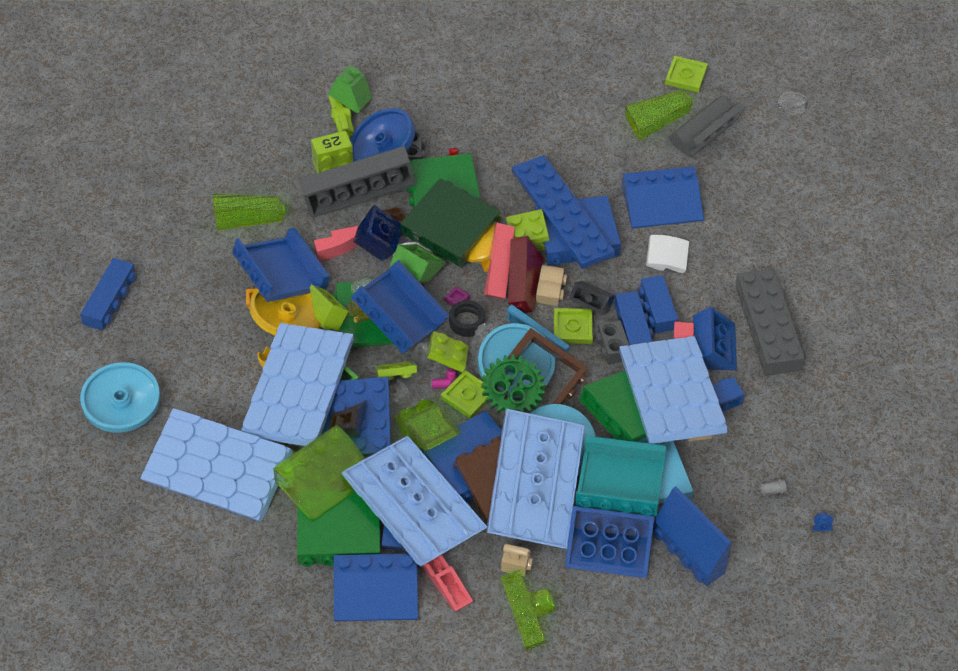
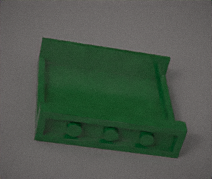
(449, 221)

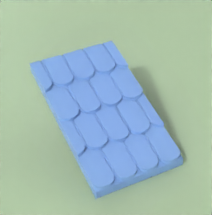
(297, 384)
(672, 390)
(216, 464)
(535, 478)
(414, 500)

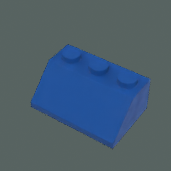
(716, 339)

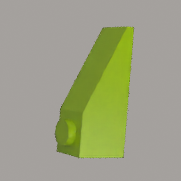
(327, 309)

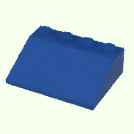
(662, 197)
(692, 537)
(609, 542)
(375, 587)

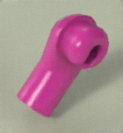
(446, 381)

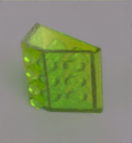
(314, 472)

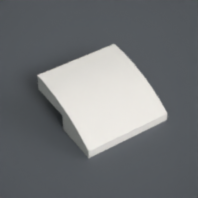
(667, 253)

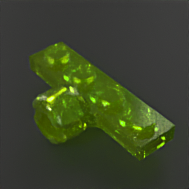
(527, 608)

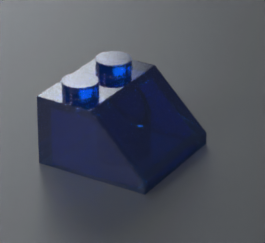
(378, 234)

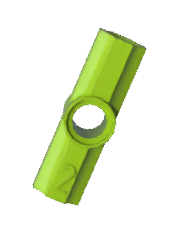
(341, 116)

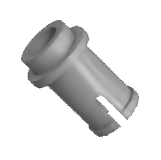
(773, 488)

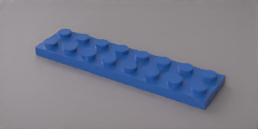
(563, 211)

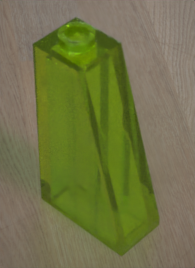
(657, 112)
(246, 210)

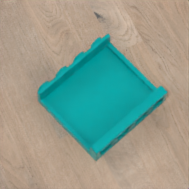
(621, 476)

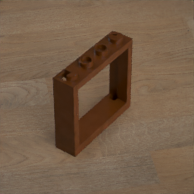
(532, 336)

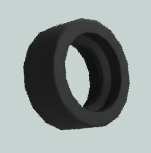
(466, 306)

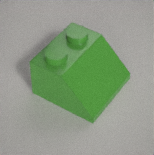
(351, 89)
(418, 261)

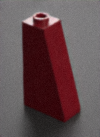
(524, 273)

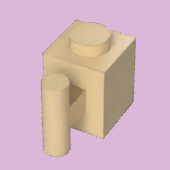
(516, 559)

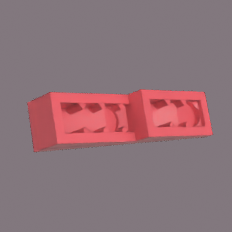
(499, 262)

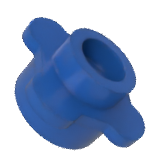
(823, 522)

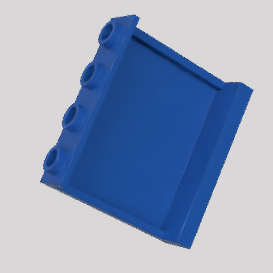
(601, 214)
(281, 266)
(400, 307)
(473, 432)

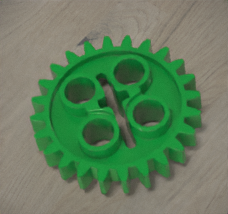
(529, 393)

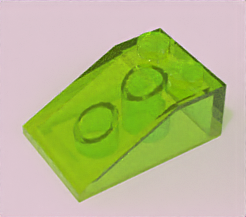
(426, 425)

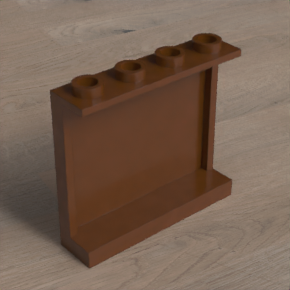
(479, 473)

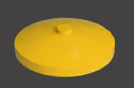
(291, 310)

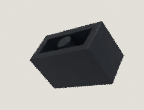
(591, 297)

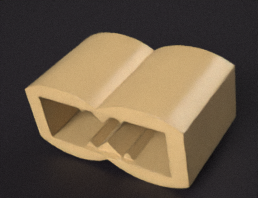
(550, 285)

